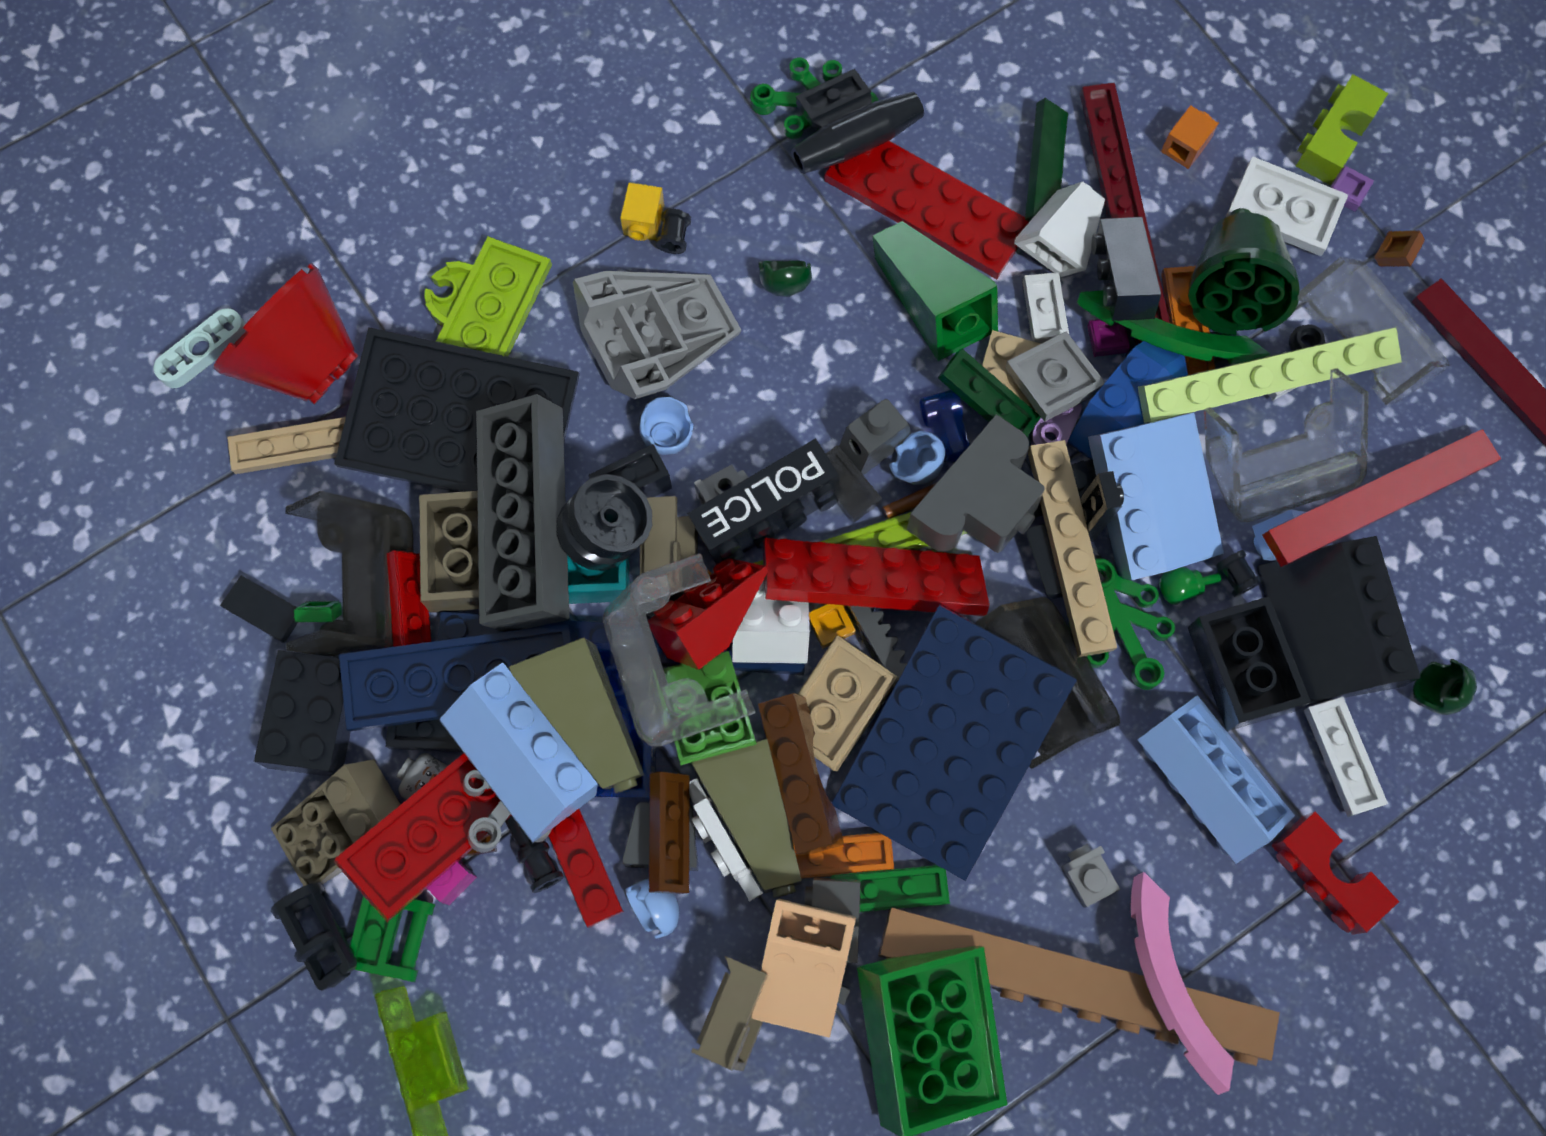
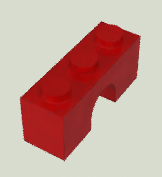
(1307, 851)

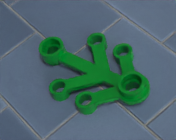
(767, 105)
(1123, 616)

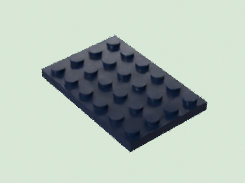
(953, 742)

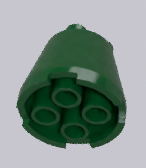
(1244, 276)

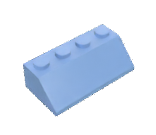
(518, 752)
(1216, 780)

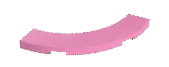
(1167, 988)

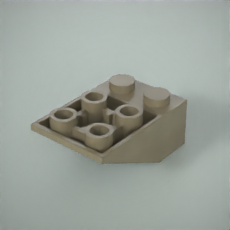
(334, 819)

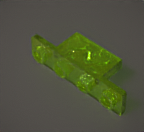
(423, 1060)

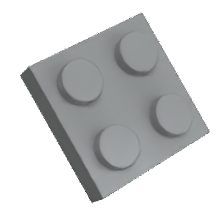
(1055, 376)

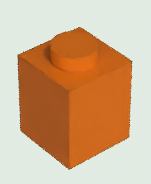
(1189, 136)

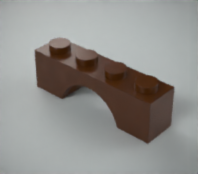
(806, 805)

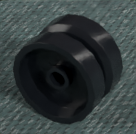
(604, 522)

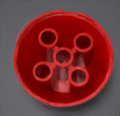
(292, 342)

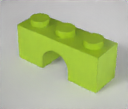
(1351, 110)

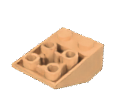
(804, 967)

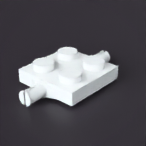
(726, 854)

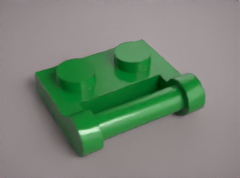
(375, 940)

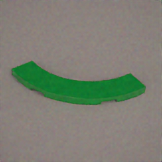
(1177, 338)

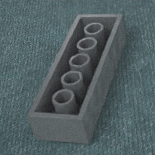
(518, 507)

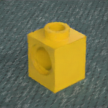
(642, 211)

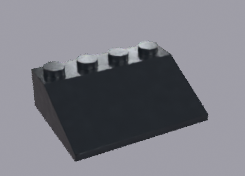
(1341, 620)

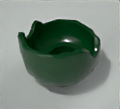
(785, 277)
(1445, 687)

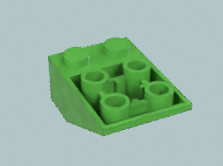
(718, 681)

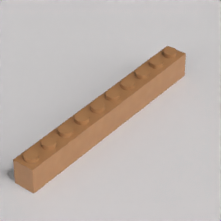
(1083, 986)

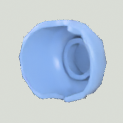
(666, 425)
(919, 458)
(653, 910)

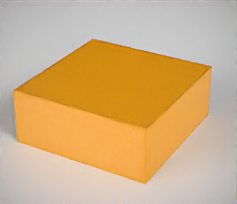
(829, 622)

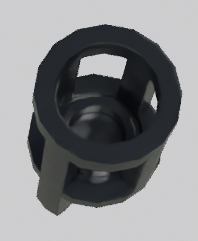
(323, 944)

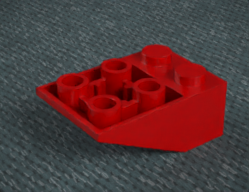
(708, 615)

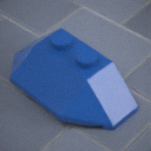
(1118, 400)

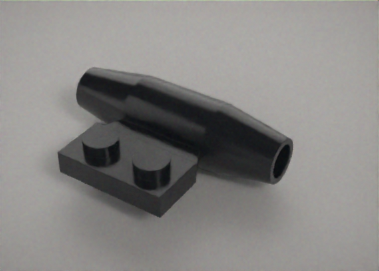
(849, 121)

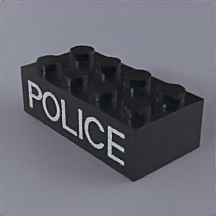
(767, 503)

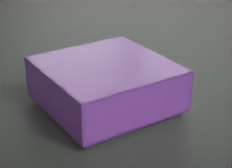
(1354, 185)

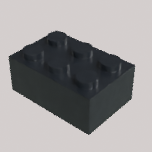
(1248, 663)
(304, 716)

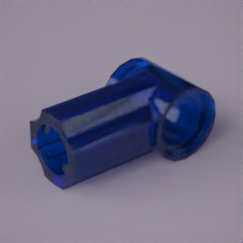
(944, 416)

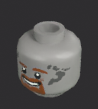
(418, 773)

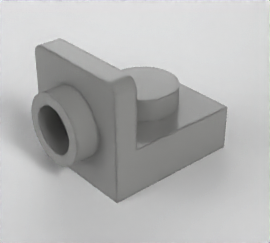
(1089, 875)

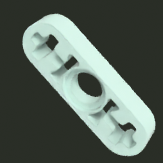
(198, 363)

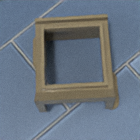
(669, 539)
(728, 1029)

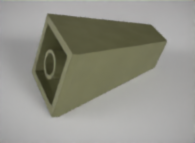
(581, 706)
(752, 809)

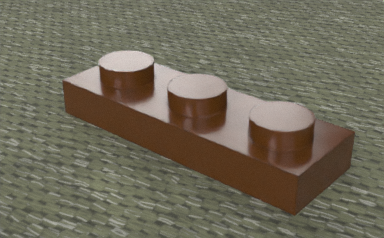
(669, 833)

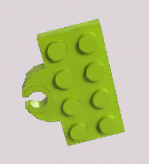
(487, 297)

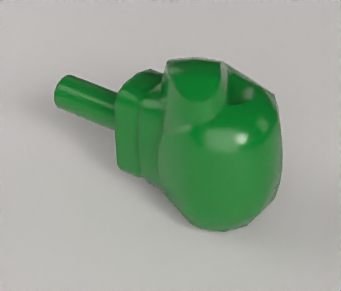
(1184, 584)

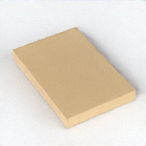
(843, 699)

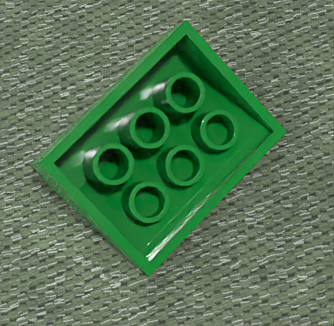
(931, 1039)

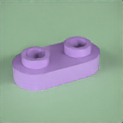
(1059, 425)

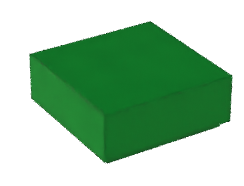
(318, 611)

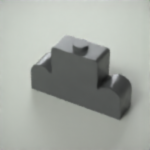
(981, 493)

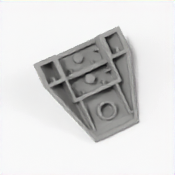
(651, 326)

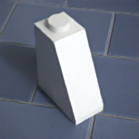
(1064, 229)

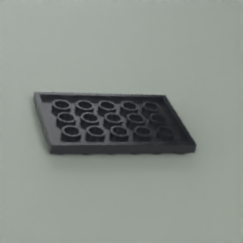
(419, 406)

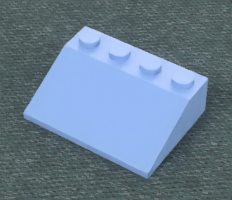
(1167, 496)

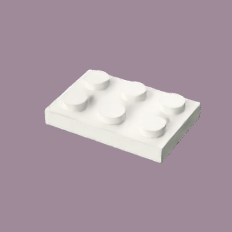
(1295, 203)

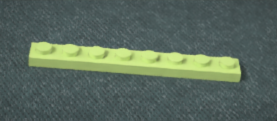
(1268, 375)

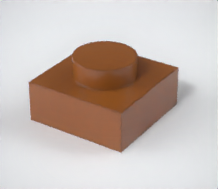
(1399, 248)

